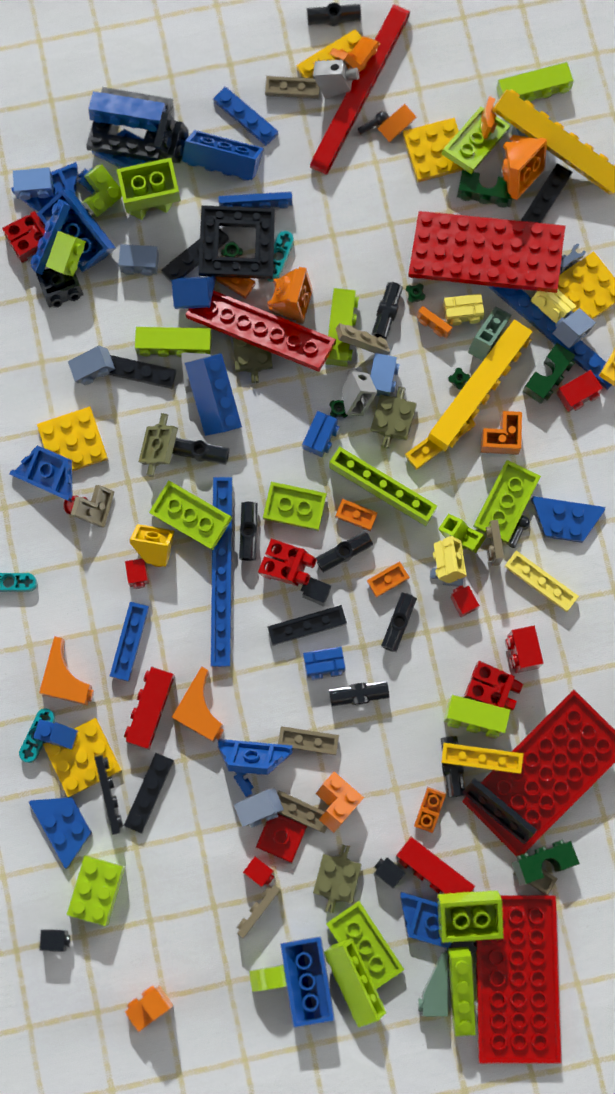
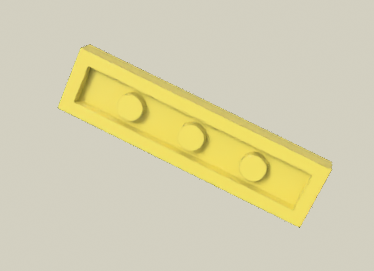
(541, 581)

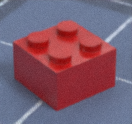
(524, 649)

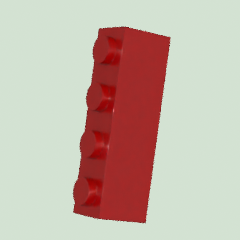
(150, 708)
(432, 868)

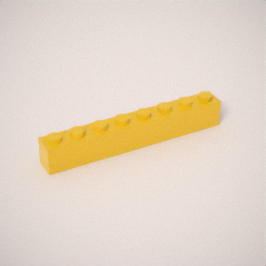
(559, 142)
(479, 386)

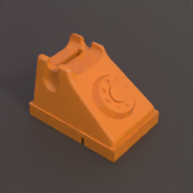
(523, 163)
(292, 295)

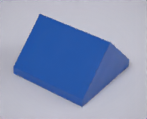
(192, 292)

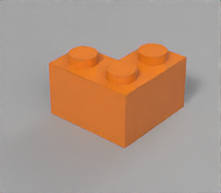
(507, 438)
(341, 799)
(148, 1008)

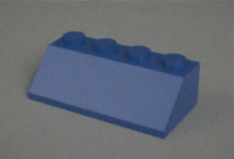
(222, 155)
(83, 226)
(213, 394)
(307, 981)

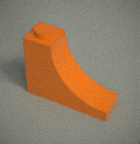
(59, 681)
(194, 712)

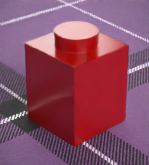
(137, 573)
(464, 600)
(259, 872)

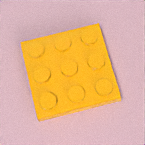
(425, 149)
(589, 285)
(74, 437)
(77, 766)

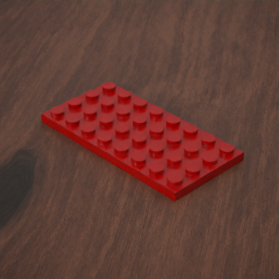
(487, 251)
(558, 766)
(520, 985)

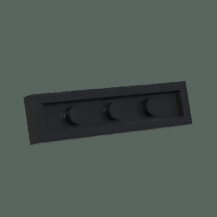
(548, 194)
(188, 259)
(143, 372)
(307, 625)
(148, 793)
(110, 801)
(499, 811)

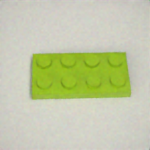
(468, 145)
(507, 499)
(190, 515)
(371, 945)

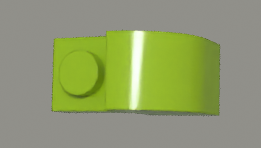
(458, 528)
(268, 978)

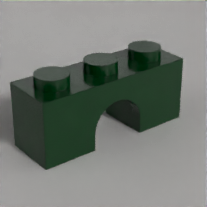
(471, 189)
(540, 386)
(529, 867)

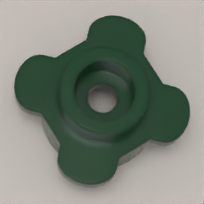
(231, 246)
(420, 296)
(459, 384)
(337, 404)

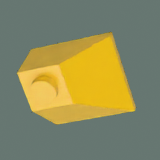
(152, 544)

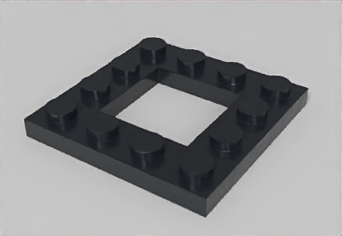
(102, 141)
(260, 218)

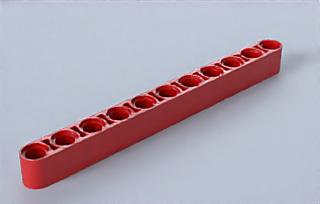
(360, 90)

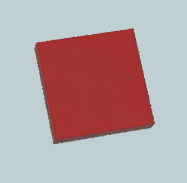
(281, 837)

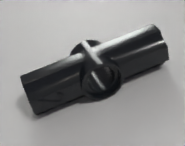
(344, 13)
(387, 310)
(211, 453)
(249, 515)
(355, 546)
(403, 610)
(359, 693)
(452, 772)

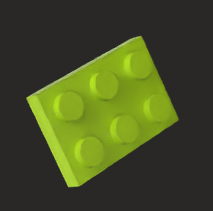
(294, 506)

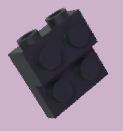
(171, 138)
(59, 287)

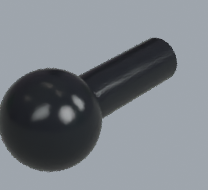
(379, 119)
(522, 524)

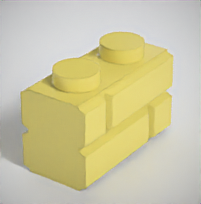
(553, 304)
(463, 309)
(449, 559)

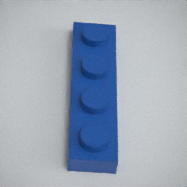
(245, 116)
(262, 200)
(46, 243)
(129, 641)

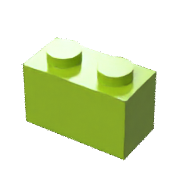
(65, 253)

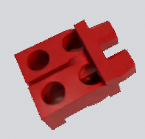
(25, 235)
(286, 563)
(499, 686)

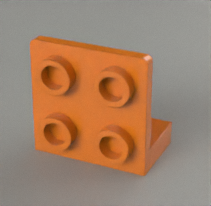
(359, 55)

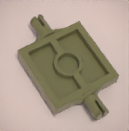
(250, 359)
(393, 417)
(158, 444)
(337, 878)

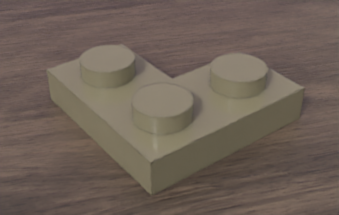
(97, 509)
(495, 552)

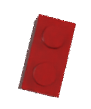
(579, 391)

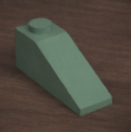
(489, 333)
(435, 994)

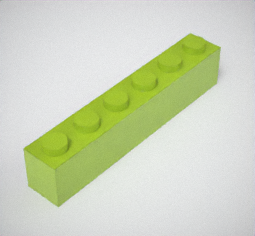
(382, 486)

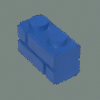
(320, 433)
(324, 662)

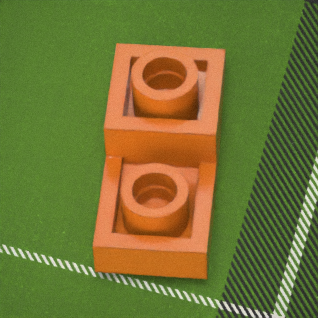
(488, 118)
(397, 122)
(430, 809)

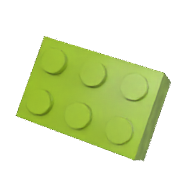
(148, 185)
(476, 716)
(96, 890)
(470, 916)

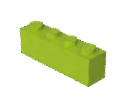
(539, 82)
(341, 312)
(172, 341)
(355, 982)
(462, 991)

